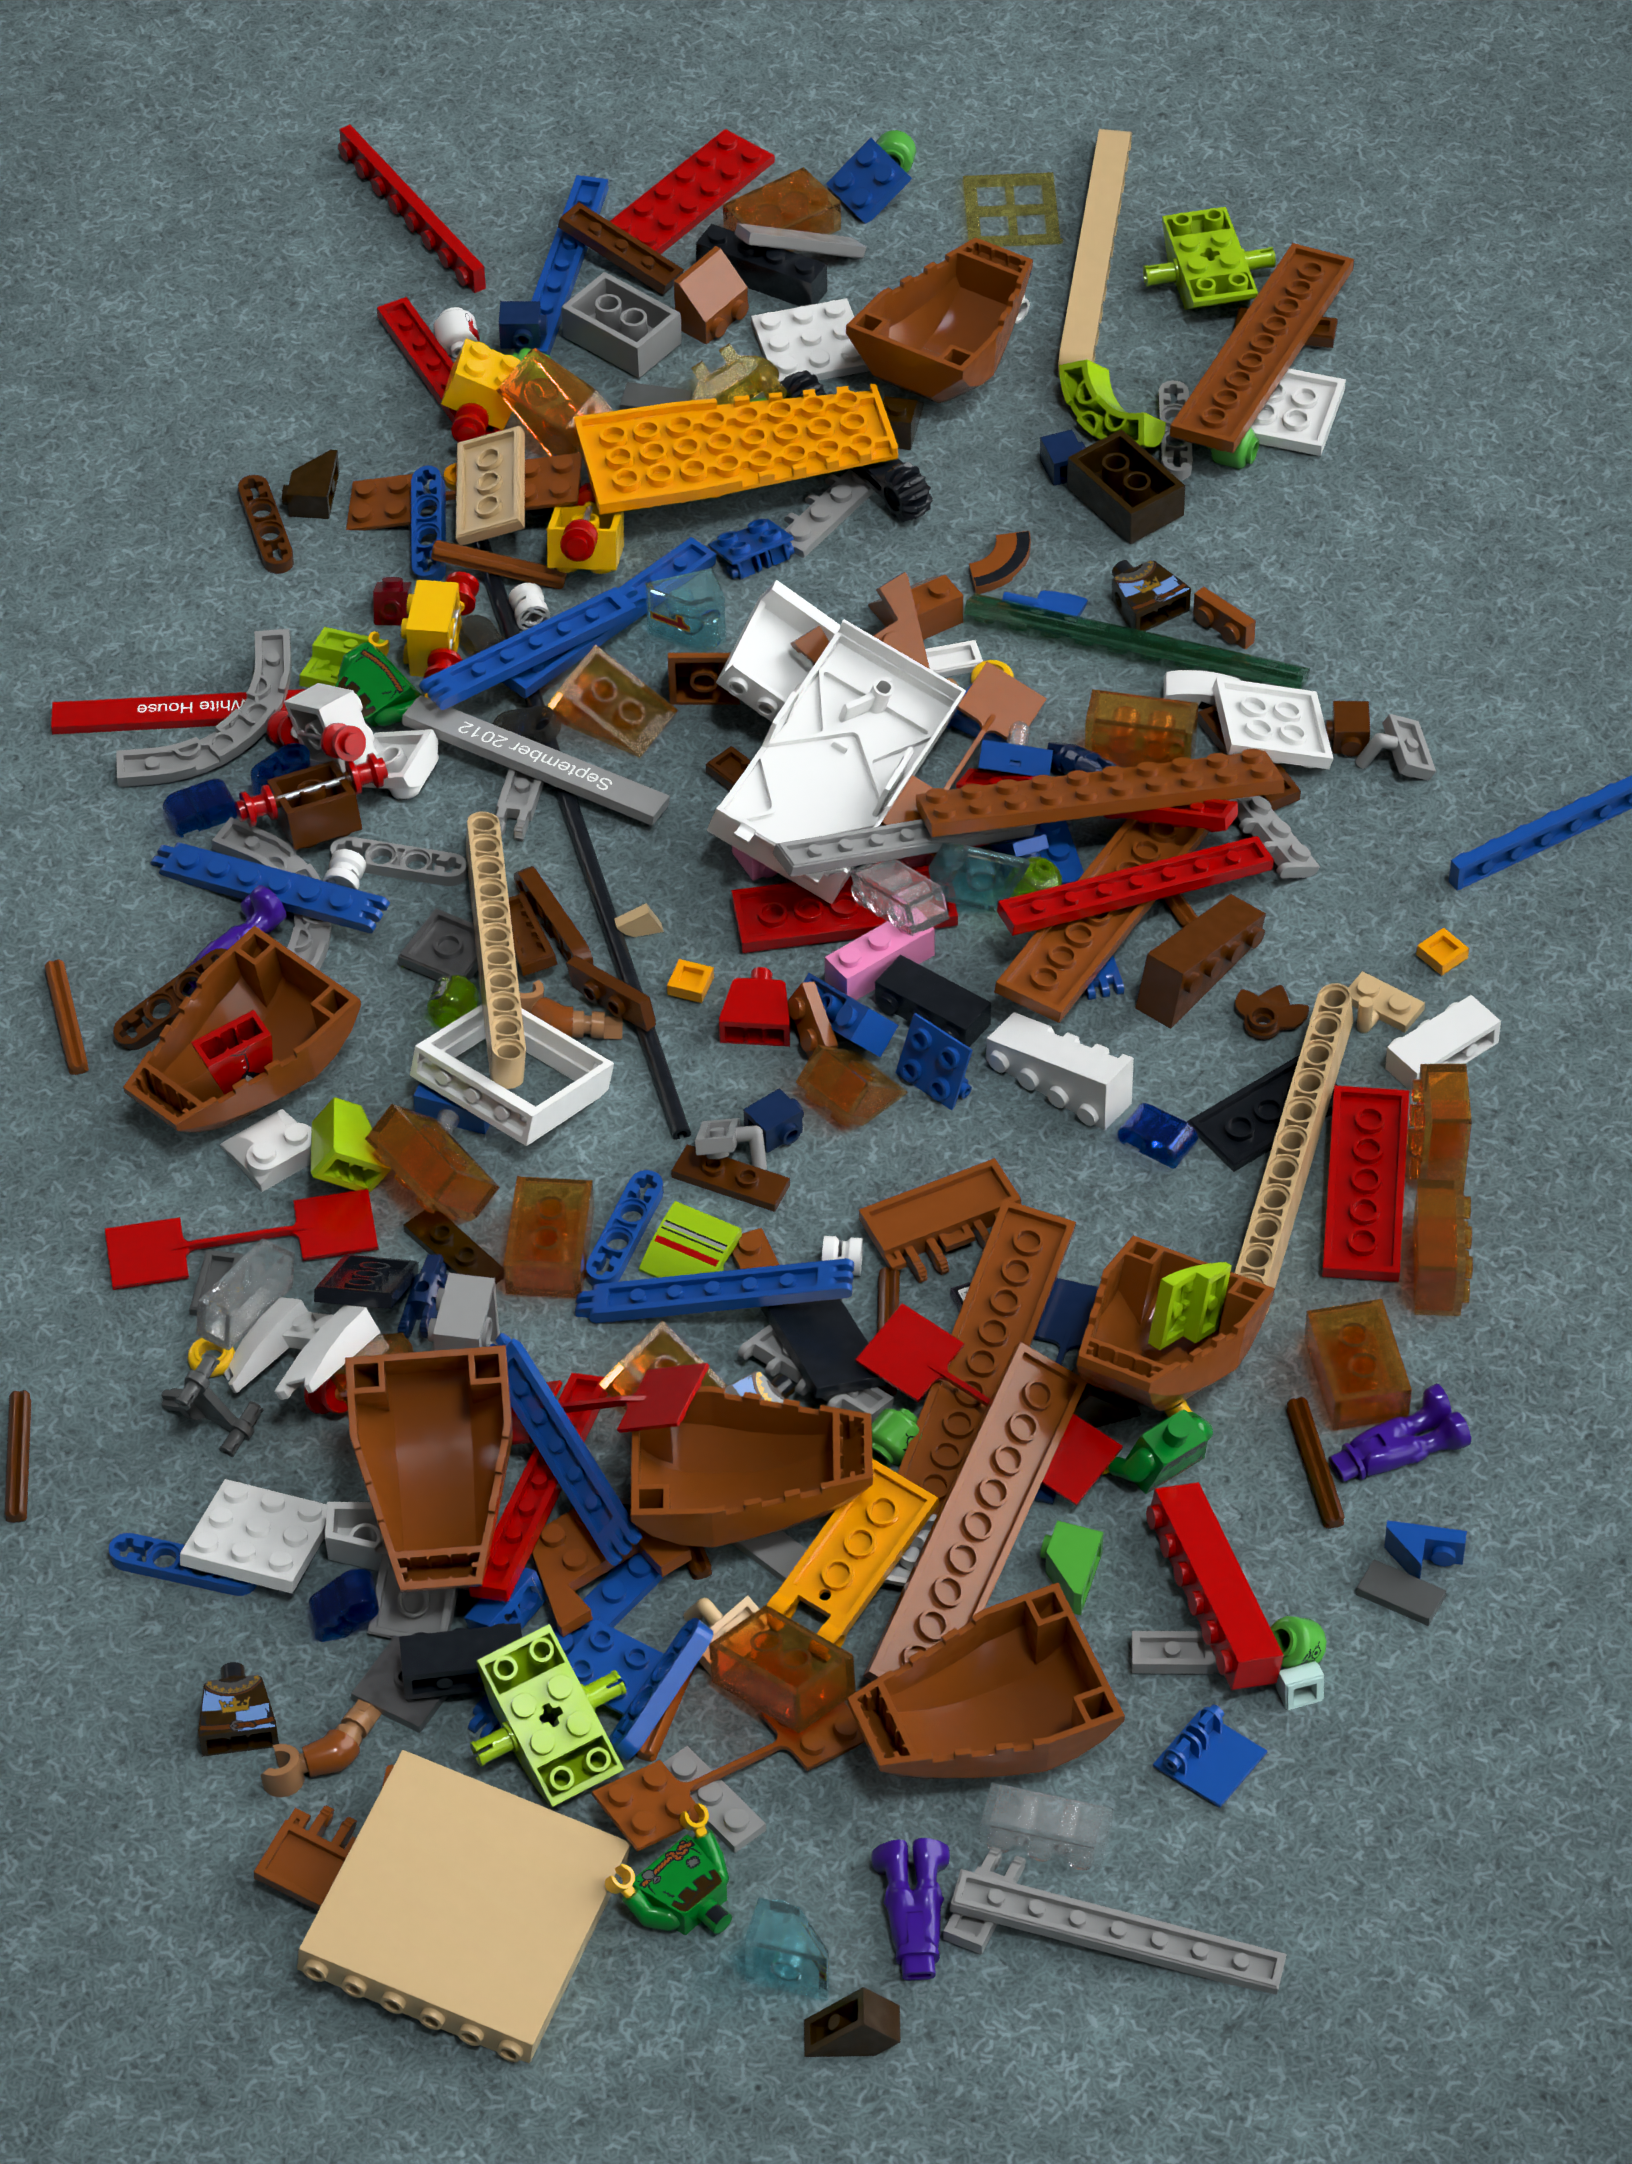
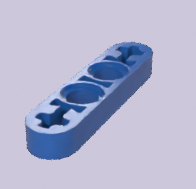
(432, 524)
(621, 1229)
(174, 1573)
(660, 1688)

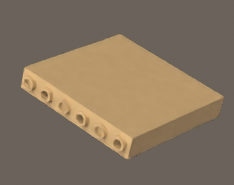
(463, 1907)

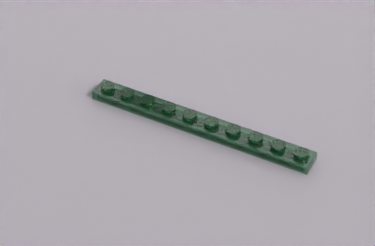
(1125, 639)

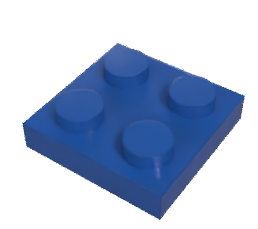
(868, 181)

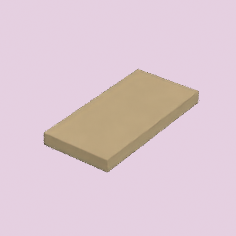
(490, 485)

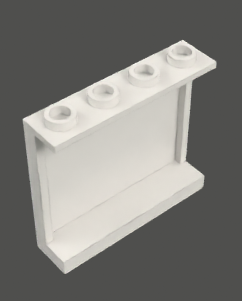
(763, 662)

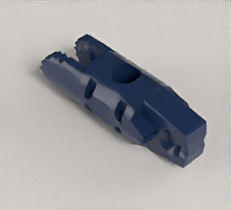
(1073, 757)
(422, 1296)

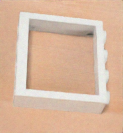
(439, 1069)

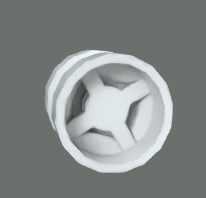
(528, 605)
(345, 868)
(848, 1249)

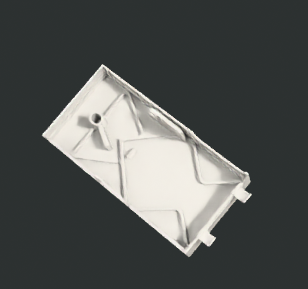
(837, 752)

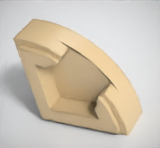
(639, 922)

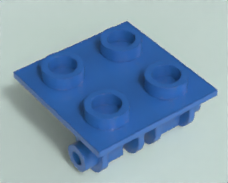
(744, 547)
(935, 1062)
(606, 1650)
(1210, 1757)

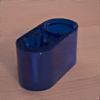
(282, 762)
(200, 807)
(1158, 1134)
(344, 1605)

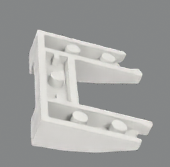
(322, 1338)

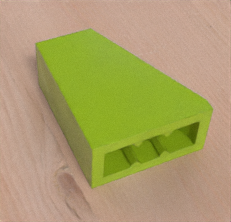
(340, 1147)

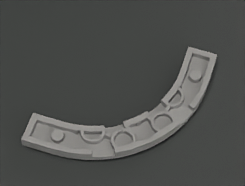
(231, 736)
(236, 839)

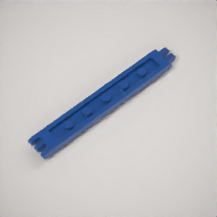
(532, 646)
(1065, 858)
(296, 892)
(717, 1291)
(567, 1455)
(608, 1603)

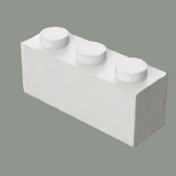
(1449, 1038)

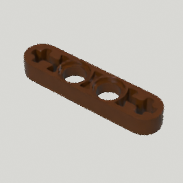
(264, 525)
(555, 919)
(171, 994)

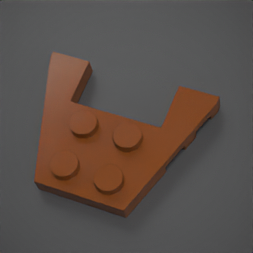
(902, 634)
(571, 1558)

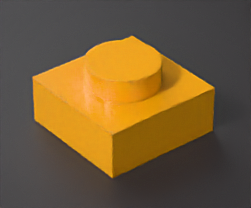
(1442, 951)
(690, 981)

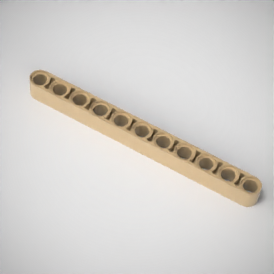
(1095, 247)
(495, 950)
(1297, 1136)

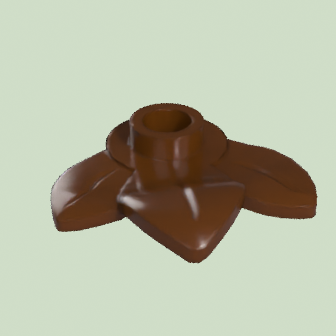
(1271, 1008)

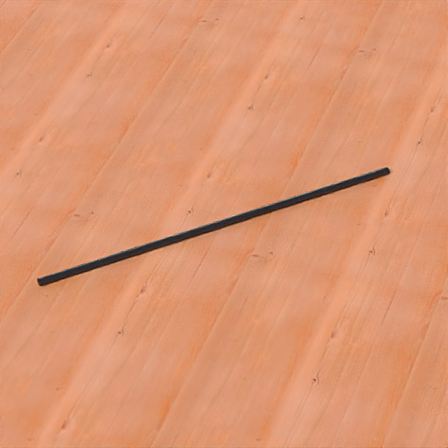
(596, 882)

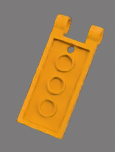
(856, 1552)

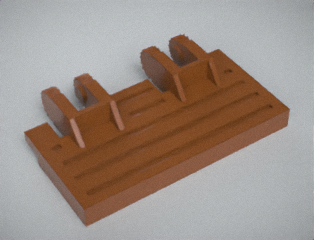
(944, 1210)
(303, 1861)

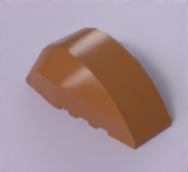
(952, 308)
(296, 1003)
(1116, 1340)
(433, 1457)
(746, 1468)
(993, 1697)

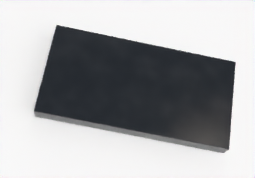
(1248, 1120)
(366, 1281)
(823, 1345)

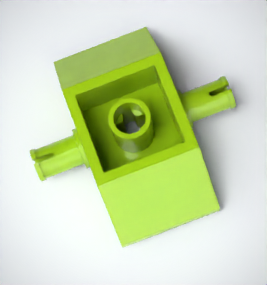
(1207, 260)
(538, 1677)

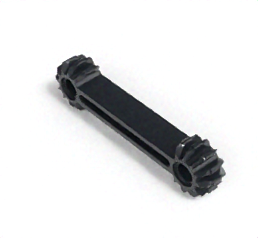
(895, 481)

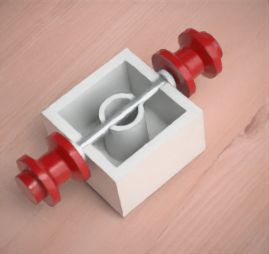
(325, 722)

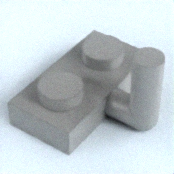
(1407, 744)
(720, 1137)

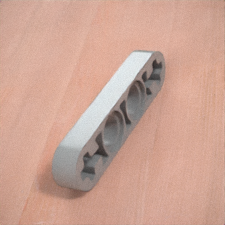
(1169, 410)
(402, 856)

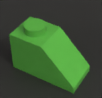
(1072, 1560)

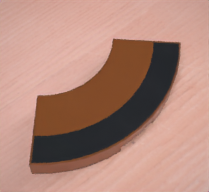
(1003, 563)

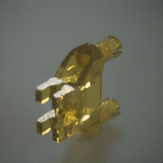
(738, 377)

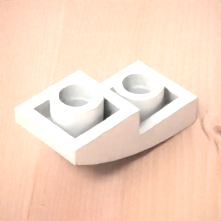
(1191, 685)

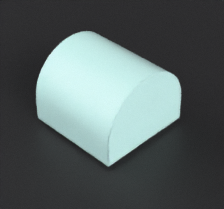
(1301, 1685)

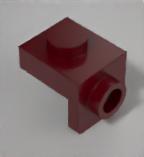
(391, 601)

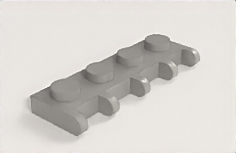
(826, 511)
(1288, 853)
(770, 1350)

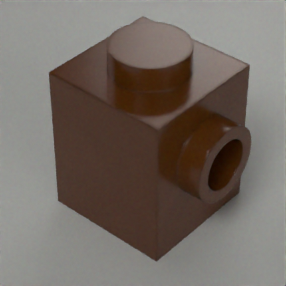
(1349, 727)

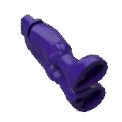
(260, 909)
(1395, 1443)
(916, 1912)

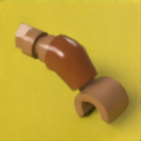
(567, 1020)
(323, 1756)

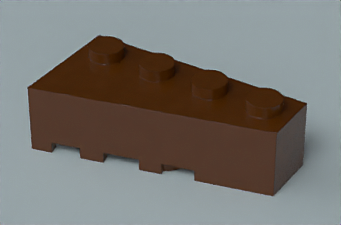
(1197, 958)

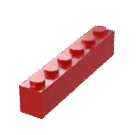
(1215, 1586)

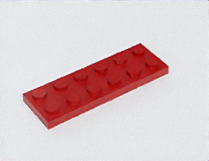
(693, 190)
(794, 916)
(1366, 1183)

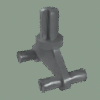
(200, 1402)

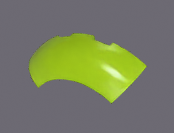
(1091, 397)

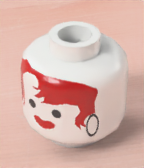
(453, 328)

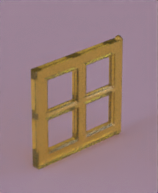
(1048, 208)

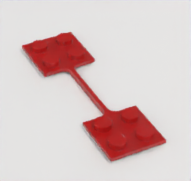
(158, 1251)
(917, 1353)
(656, 1404)

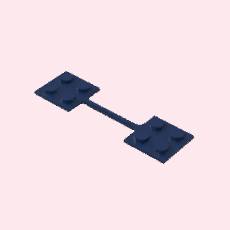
(1065, 1325)

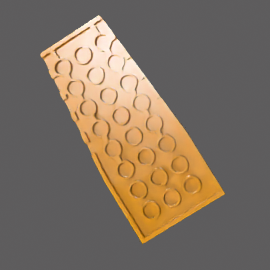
(715, 450)

